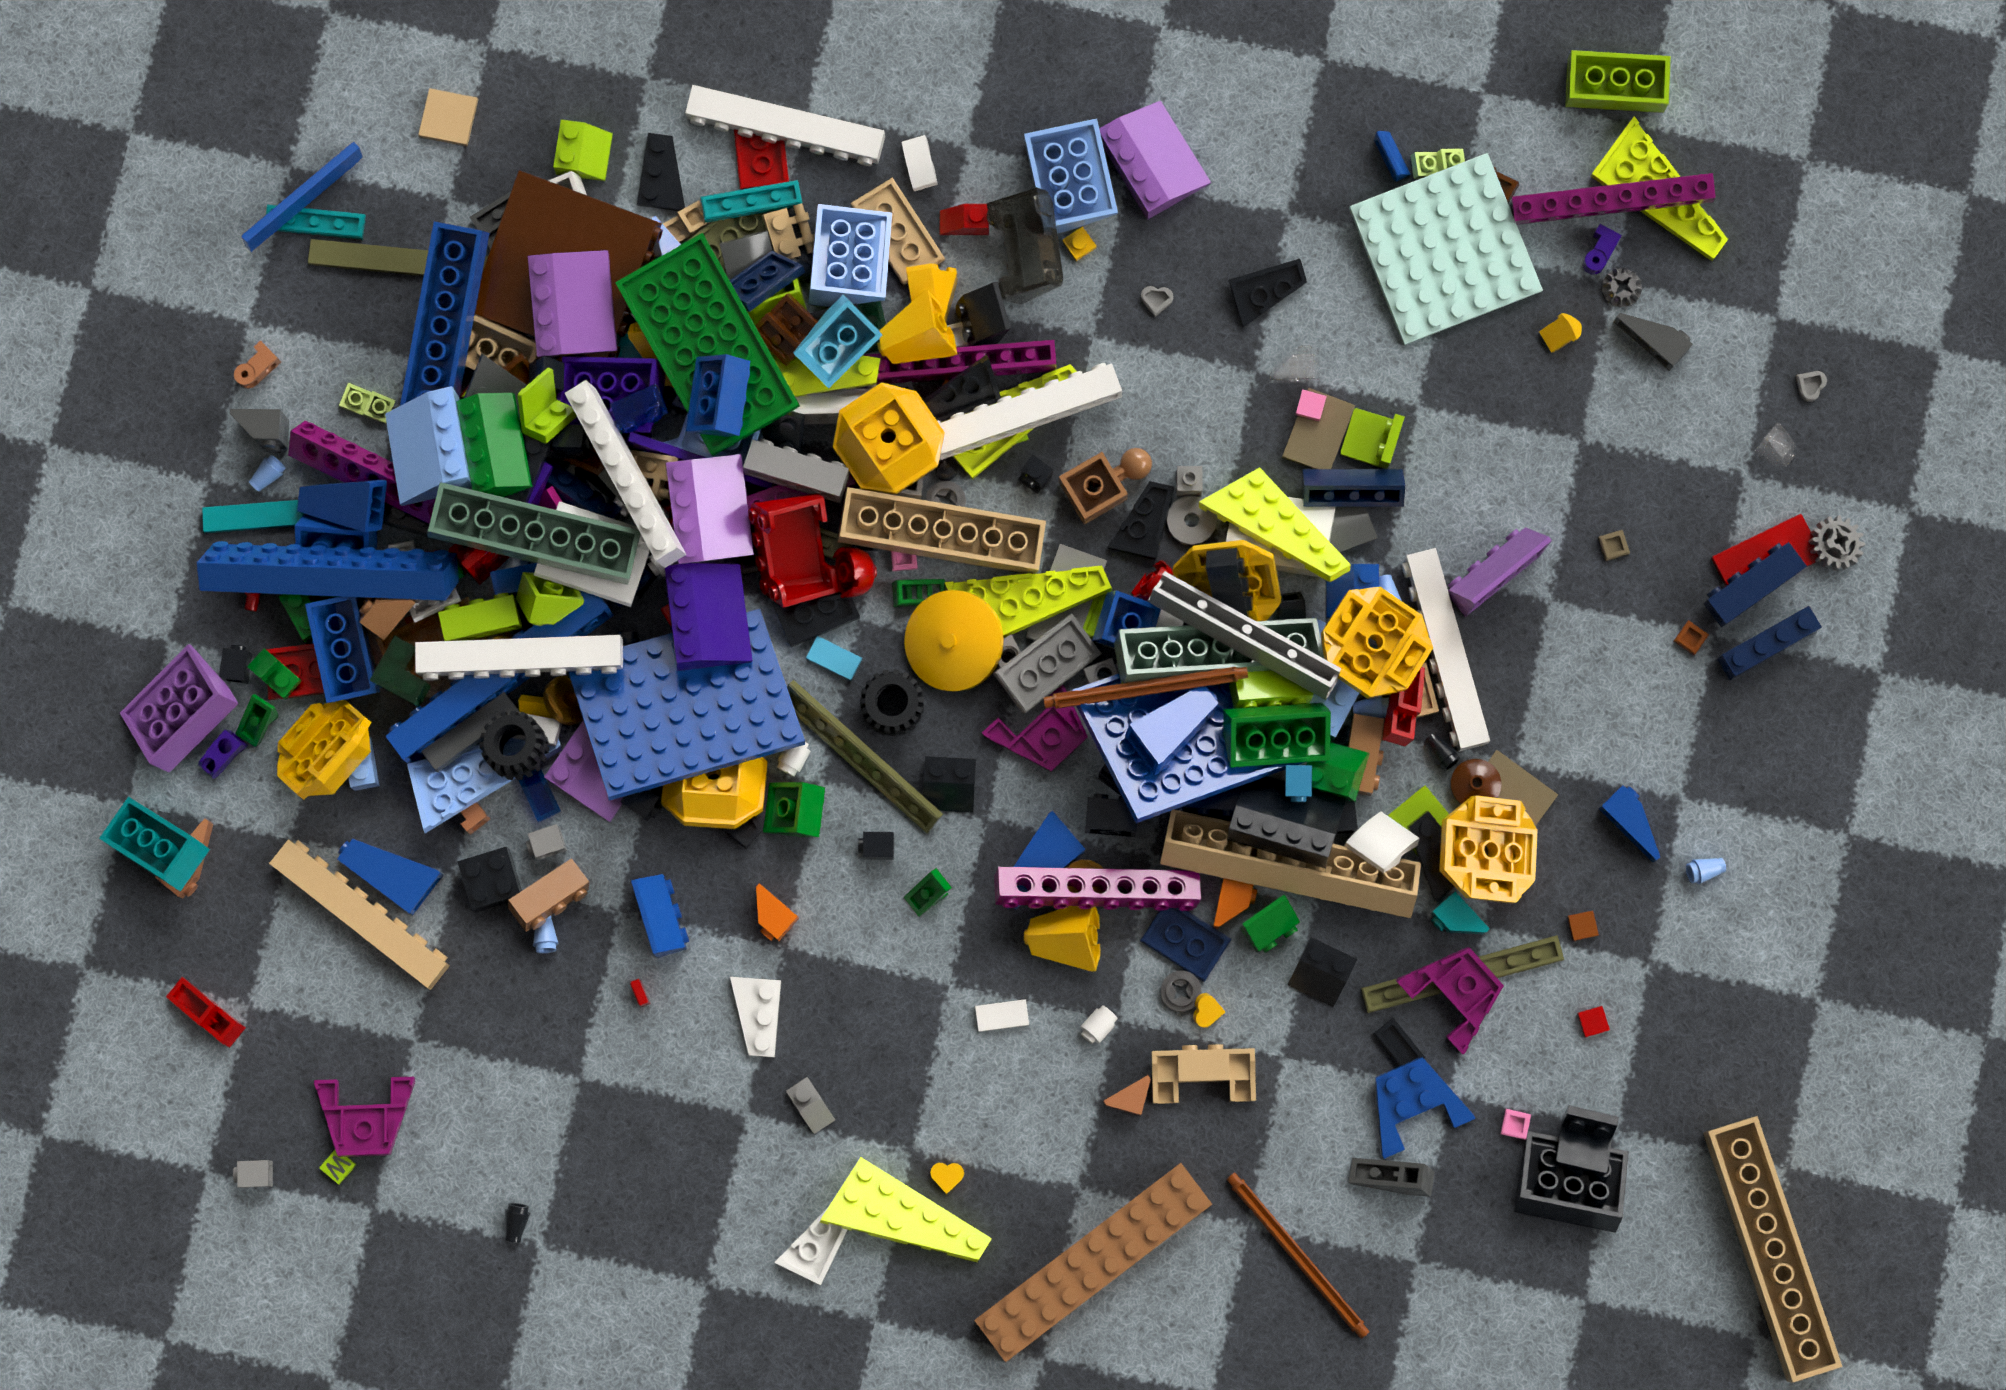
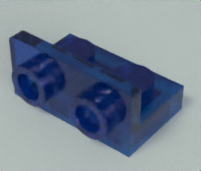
(638, 409)

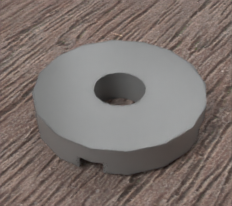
(1183, 533)

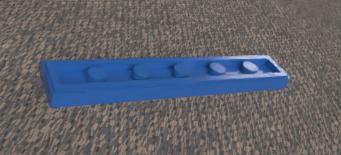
(302, 196)

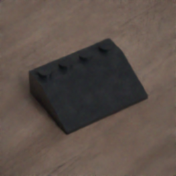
(1286, 828)
(1567, 1192)

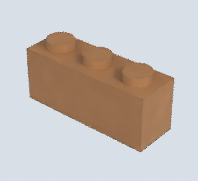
(1366, 735)
(549, 895)

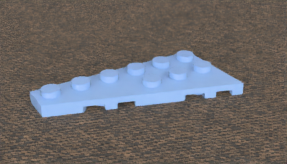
(459, 783)

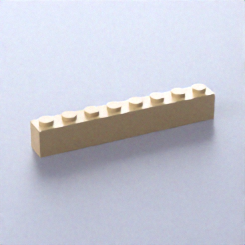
(359, 914)

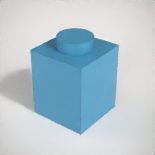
(1298, 782)

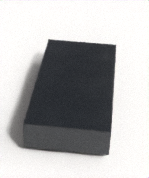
(1397, 1043)

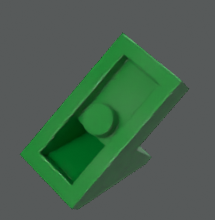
(274, 673)
(256, 720)
(928, 892)

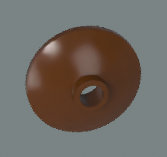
(1463, 775)

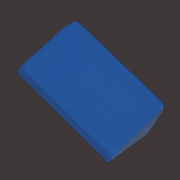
(1391, 155)

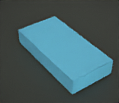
(834, 658)

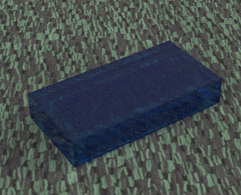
(539, 796)

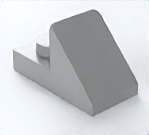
(810, 1105)

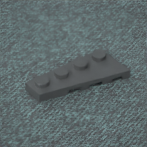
(493, 379)

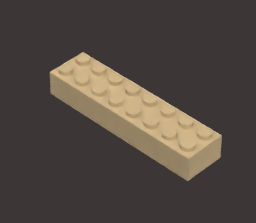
(941, 531)

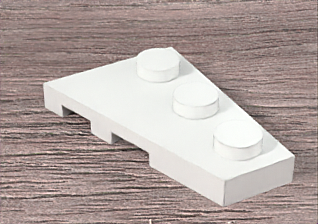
(758, 1013)
(813, 1251)

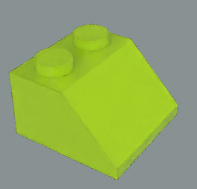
(582, 150)
(545, 600)

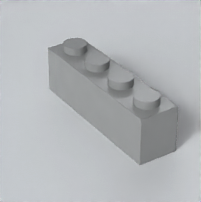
(796, 470)

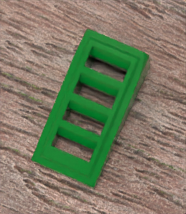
(897, 585)

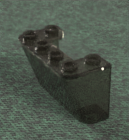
(1029, 244)

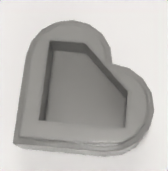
(1156, 299)
(1810, 385)

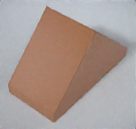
(1131, 1098)

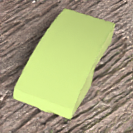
(1432, 162)
(366, 403)

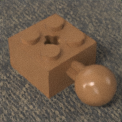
(1097, 471)

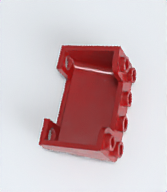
(791, 549)

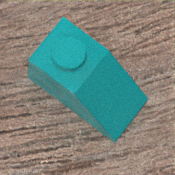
(1457, 917)

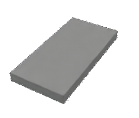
(1065, 560)
(1047, 663)

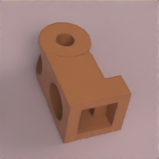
(257, 368)
(475, 818)

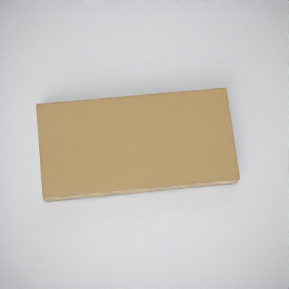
(908, 238)

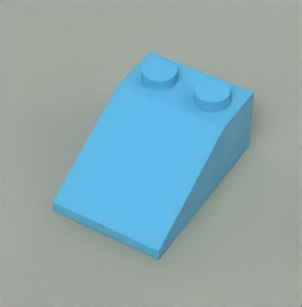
(837, 341)

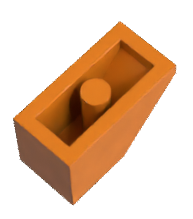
(1233, 900)
(773, 915)

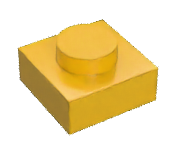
(1079, 243)

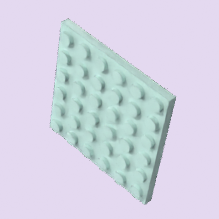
(1445, 249)

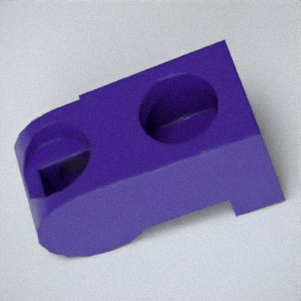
(1597, 258)
(221, 753)

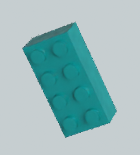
(154, 843)

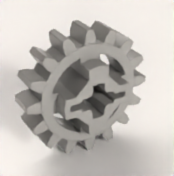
(1833, 553)

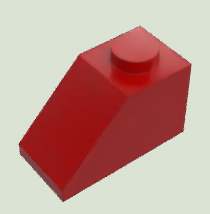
(964, 220)

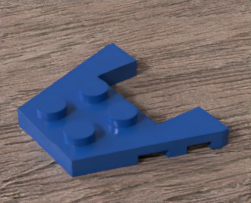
(1409, 1092)

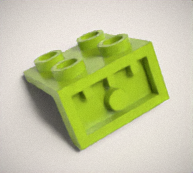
(540, 411)
(1372, 438)

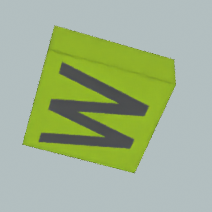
(337, 1167)

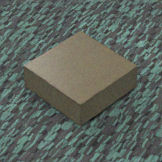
(1613, 545)

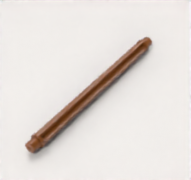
(1148, 687)
(1298, 1255)

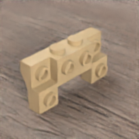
(1203, 1066)

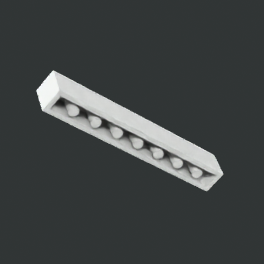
(785, 124)
(1029, 409)
(625, 474)
(1448, 652)
(519, 656)

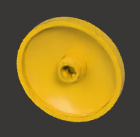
(954, 640)

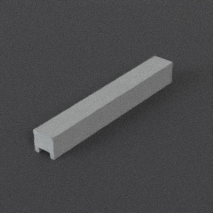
(1245, 635)

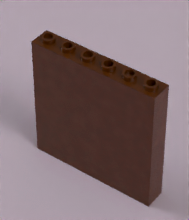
(559, 220)

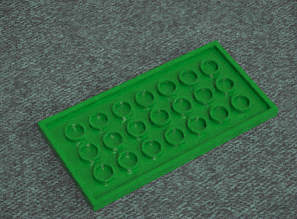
(695, 312)

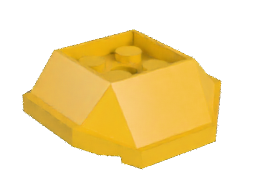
(888, 465)
(1259, 569)
(1399, 637)
(323, 748)
(722, 801)
(1511, 847)

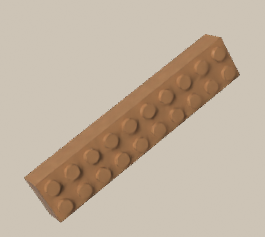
(1093, 1262)

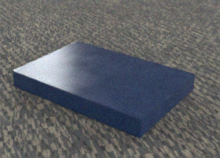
(765, 278)
(1186, 941)

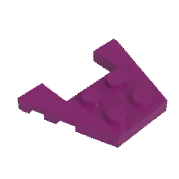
(1046, 739)
(1465, 983)
(364, 1128)

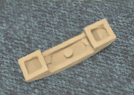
(687, 222)

